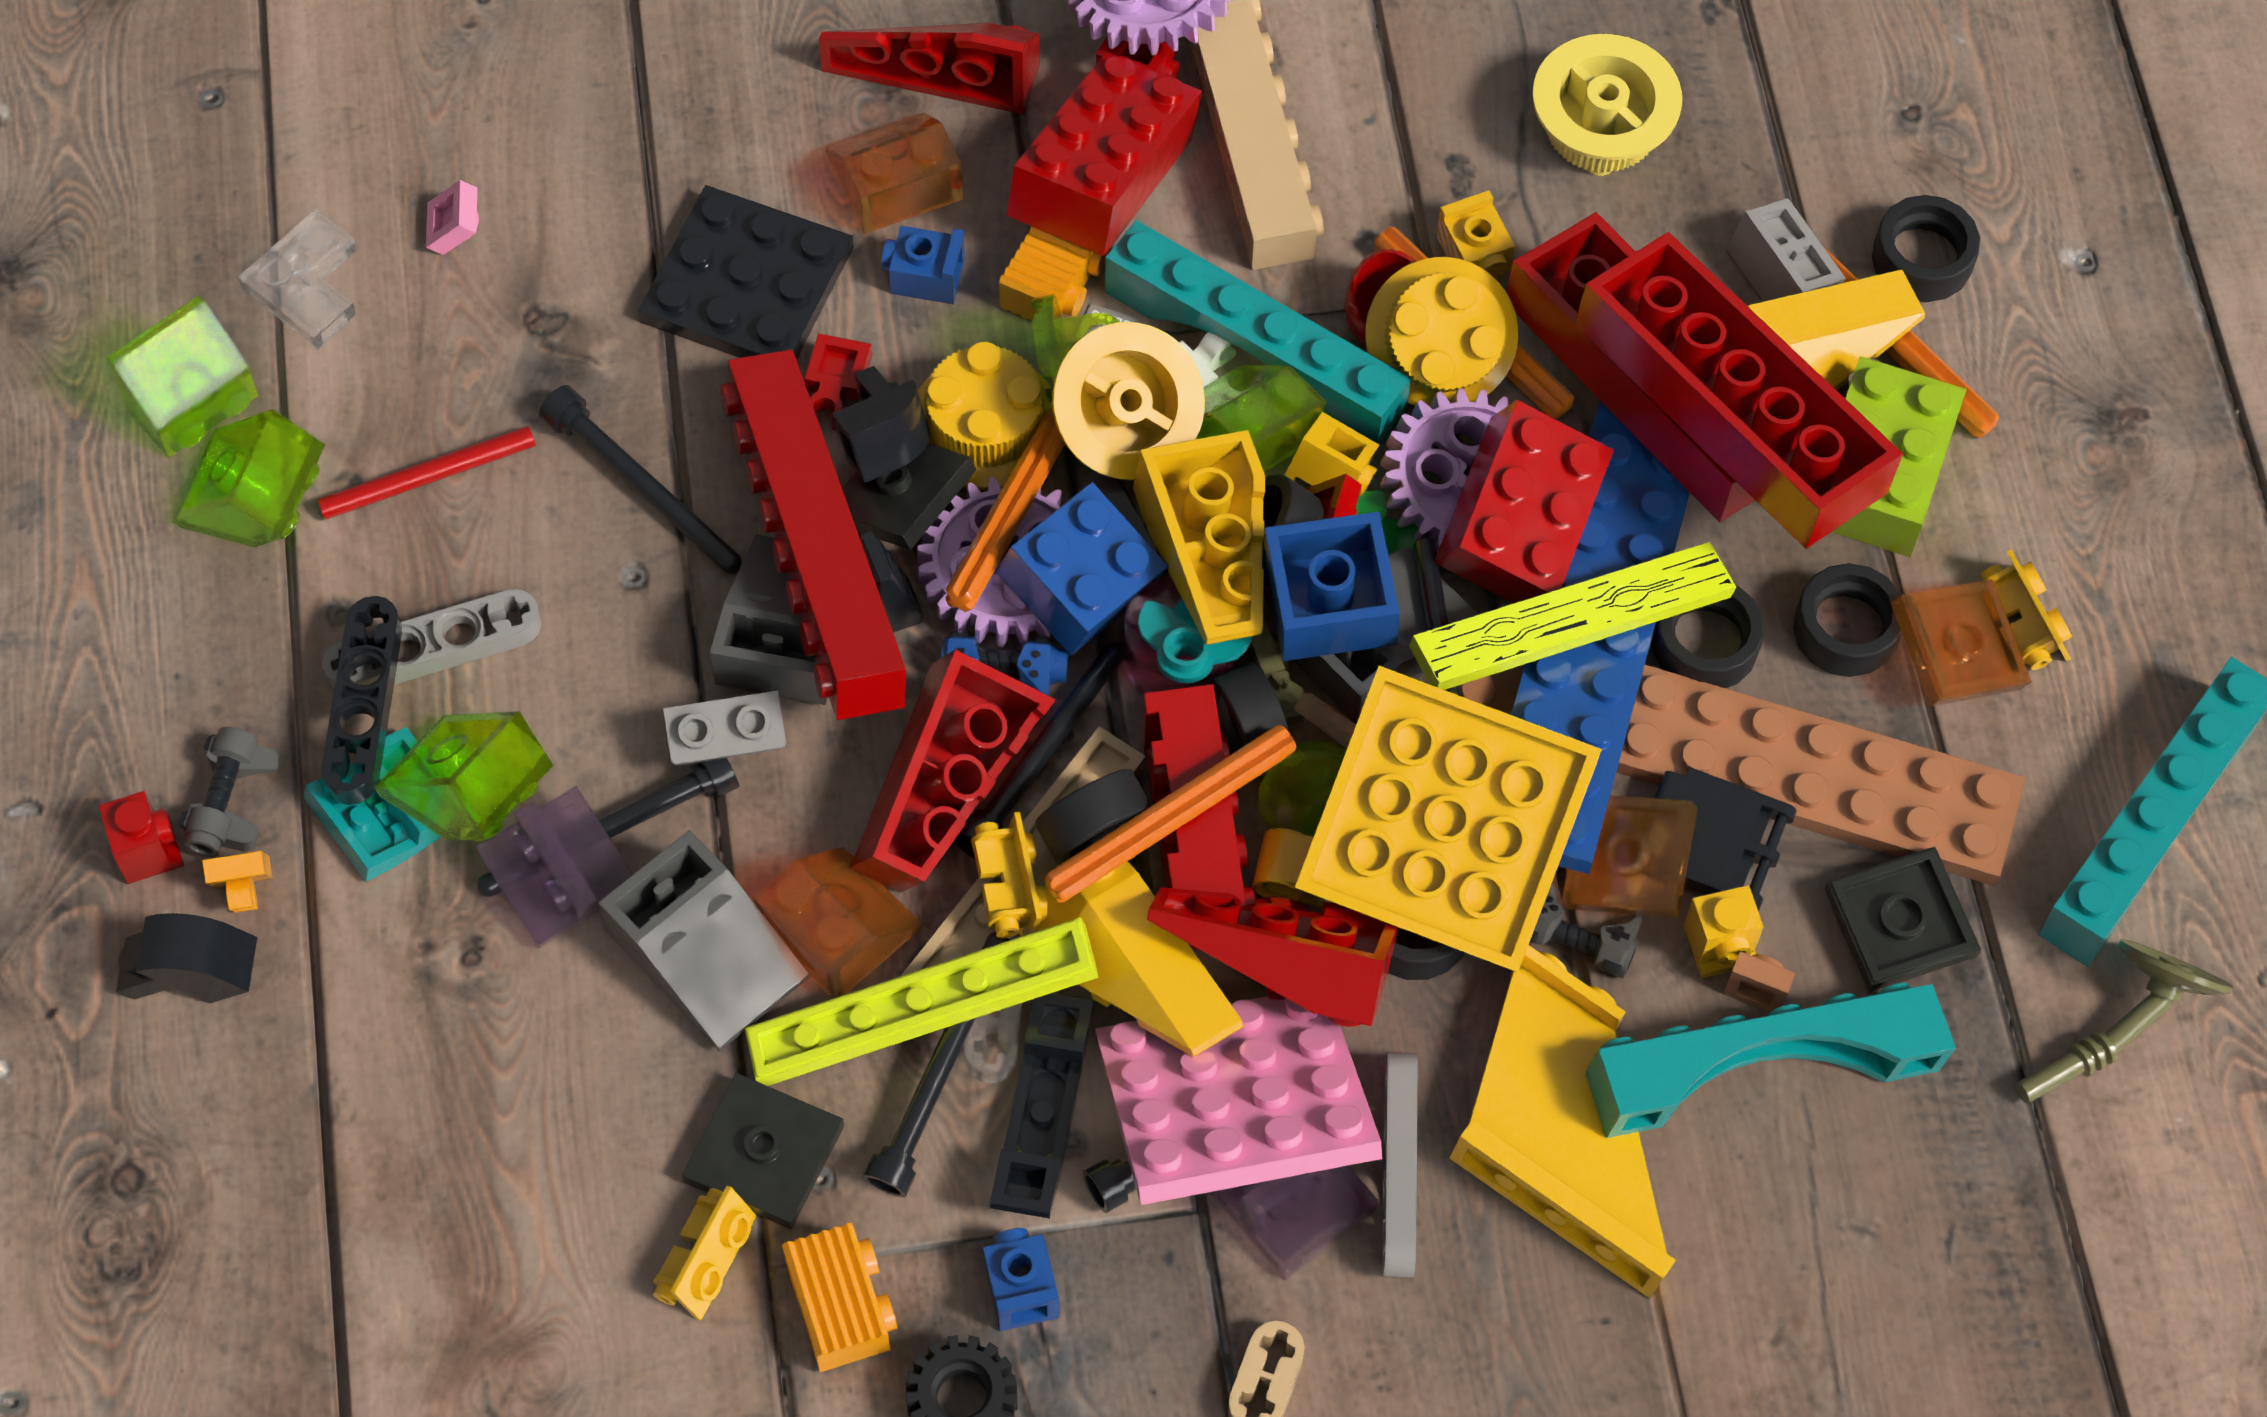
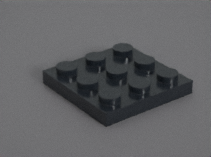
(745, 277)

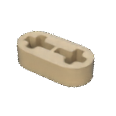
(1252, 1372)

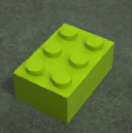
(1919, 421)

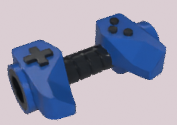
(1037, 664)

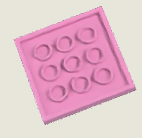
(1242, 1112)

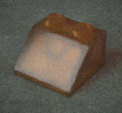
(898, 171)
(835, 919)

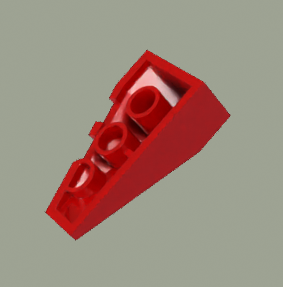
(955, 61)
(1319, 960)

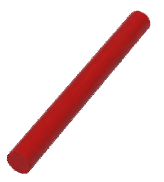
(426, 472)

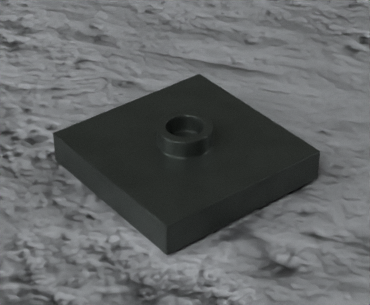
(910, 499)
(1902, 919)
(764, 1149)

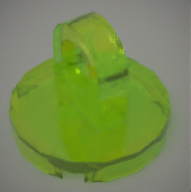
(1057, 335)
(1299, 786)

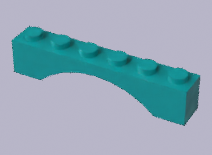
(1180, 286)
(2157, 813)
(1881, 1035)

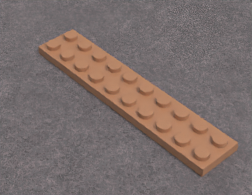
(1833, 773)

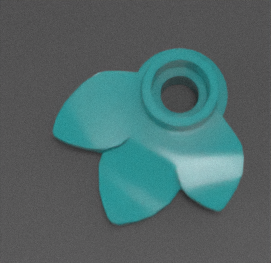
(1176, 635)

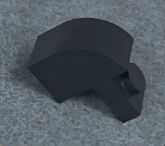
(884, 427)
(188, 955)

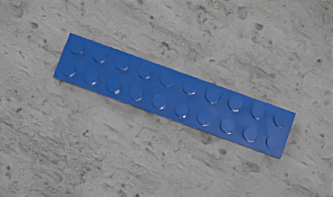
(1594, 686)

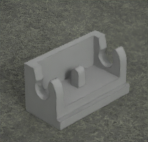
(1781, 252)

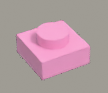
(451, 217)

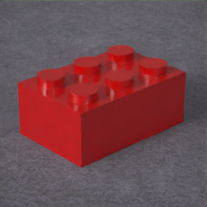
(1524, 504)

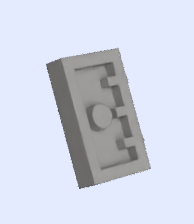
(724, 728)

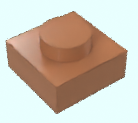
(1759, 981)

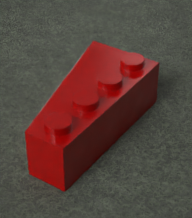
(1180, 744)
(945, 764)

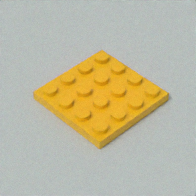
(1448, 818)

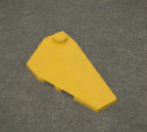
(1844, 322)
(1209, 528)
(1144, 965)

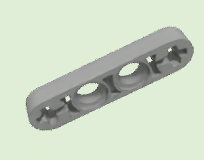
(439, 654)
(1399, 1165)

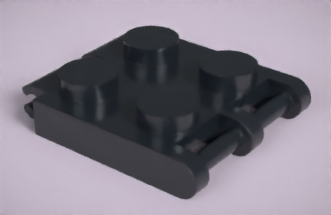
(1727, 831)

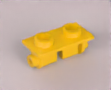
(2038, 631)
(1011, 856)
(718, 1229)

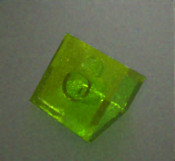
(182, 377)
(1268, 403)
(251, 480)
(468, 774)

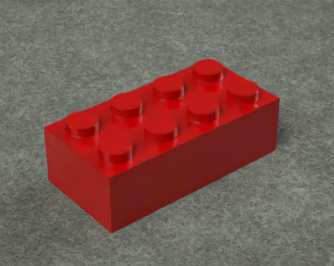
(1103, 153)

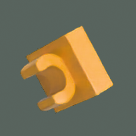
(238, 876)

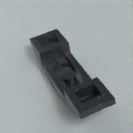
(1043, 1106)

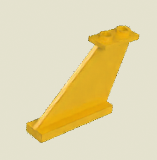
(1541, 1133)

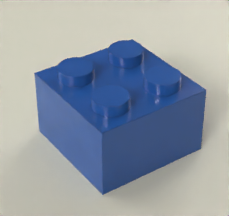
(1080, 568)
(1331, 586)

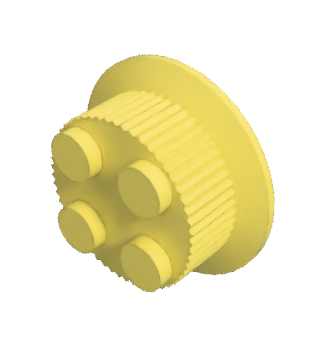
(1606, 101)

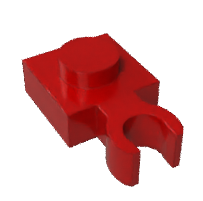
(833, 371)

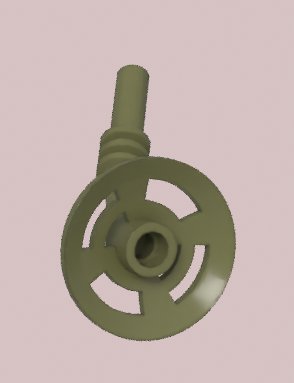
(2167, 984)

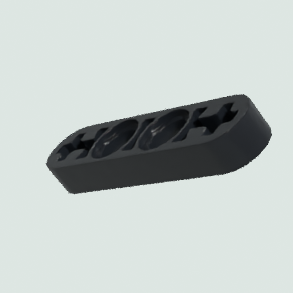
(367, 699)

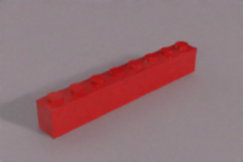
(814, 536)

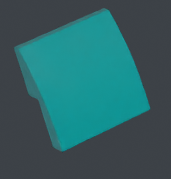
(375, 831)

